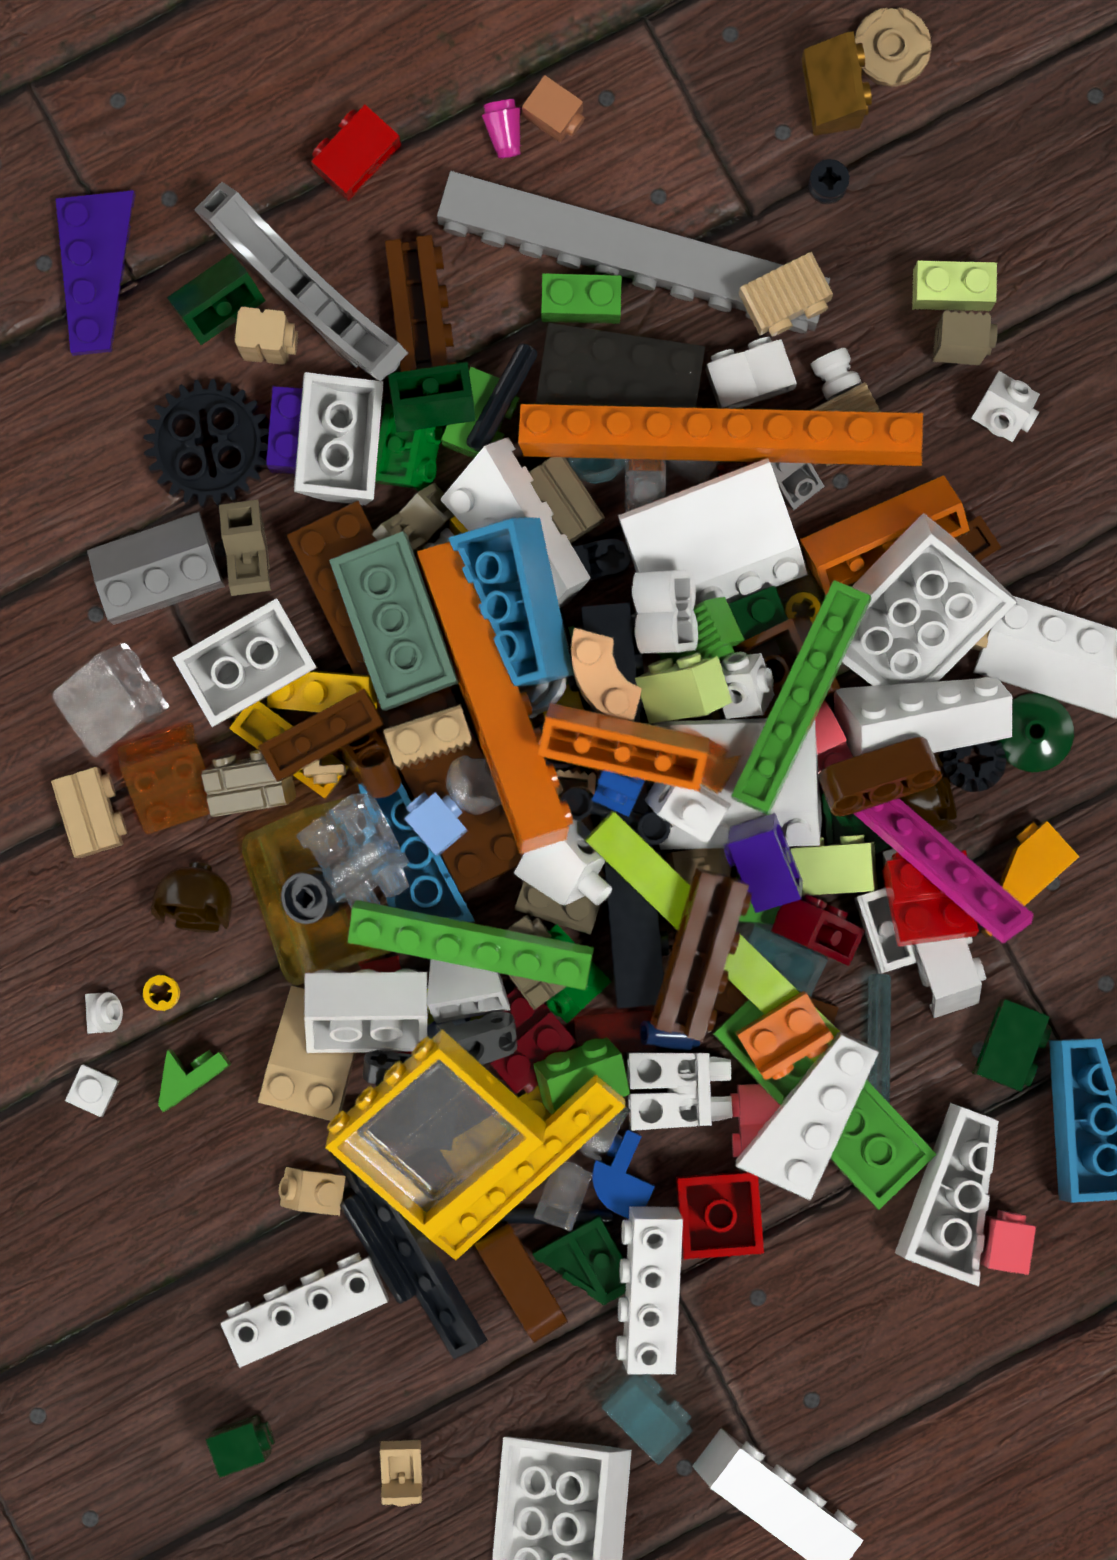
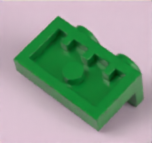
(406, 456)

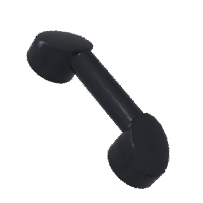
(650, 825)

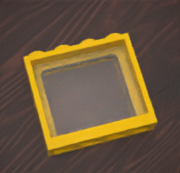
(435, 1134)

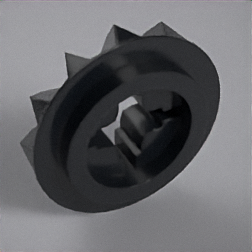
(963, 775)

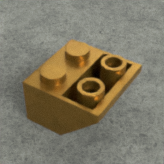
(835, 84)

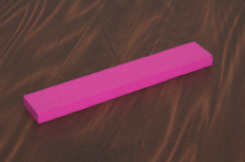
(948, 868)

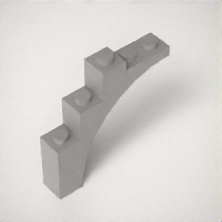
(298, 285)

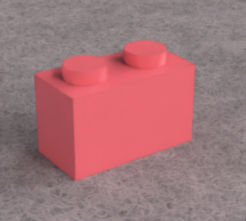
(1008, 1242)

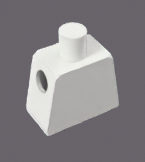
(689, 810)
(566, 869)
(463, 992)

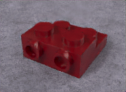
(537, 1037)

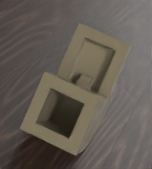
(421, 519)
(245, 547)

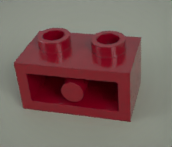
(819, 928)

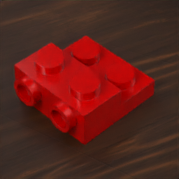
(920, 908)

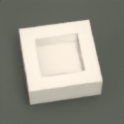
(92, 1090)

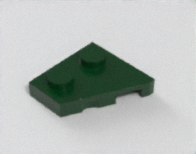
(586, 1259)

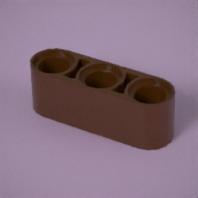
(372, 765)
(879, 776)
(521, 1282)

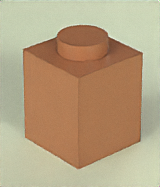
(553, 109)

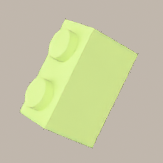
(954, 285)
(683, 689)
(837, 867)

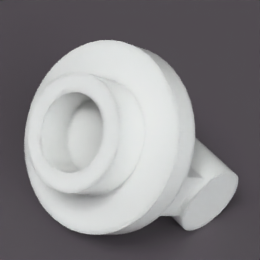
(103, 1012)

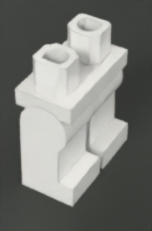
(688, 1086)

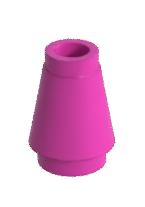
(503, 126)

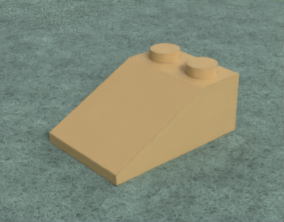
(302, 1080)

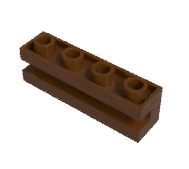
(419, 302)
(700, 954)

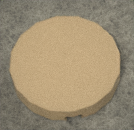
(894, 46)

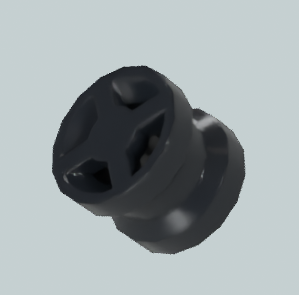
(828, 190)

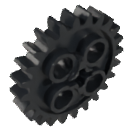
(173, 450)

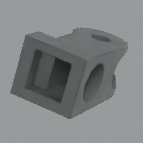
(485, 1038)

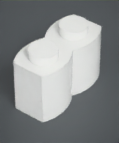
(751, 374)
(665, 611)

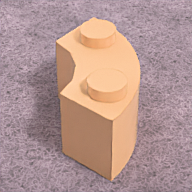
(599, 678)

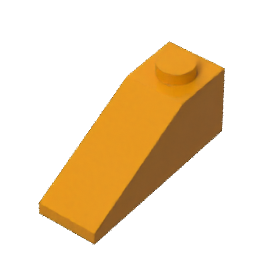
(1035, 863)

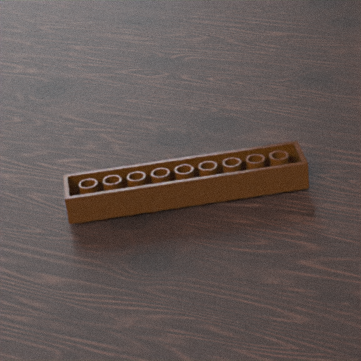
(489, 843)

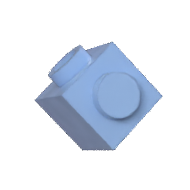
(435, 821)

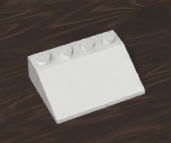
(724, 530)
(924, 608)
(797, 804)
(561, 1501)

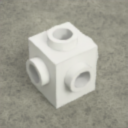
(1007, 407)
(748, 684)

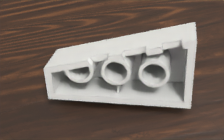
(498, 490)
(943, 712)
(807, 1125)
(953, 1197)
(774, 1501)

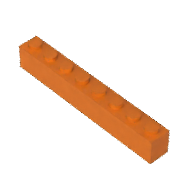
(495, 705)

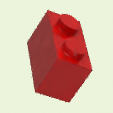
(355, 151)

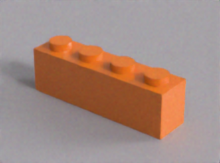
(856, 543)
(624, 747)

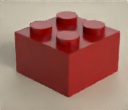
(720, 1215)

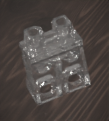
(357, 851)

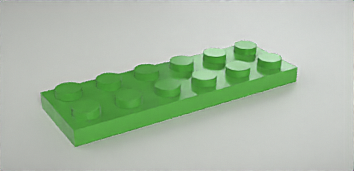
(876, 1145)

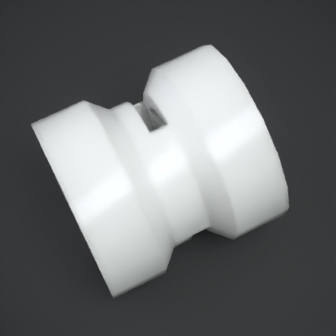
(834, 369)

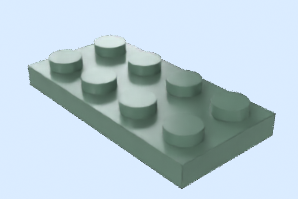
(394, 621)

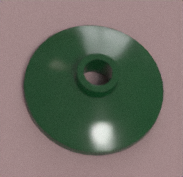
(1057, 739)

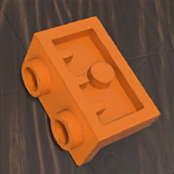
(785, 1036)

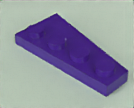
(93, 254)

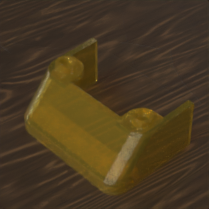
(272, 858)

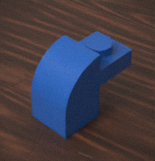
(618, 791)
(613, 1184)

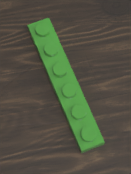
(801, 697)
(470, 944)

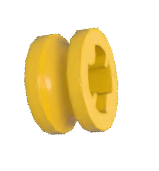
(797, 599)
(159, 980)

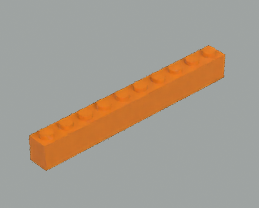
(721, 434)

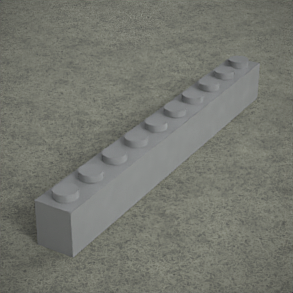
(602, 243)

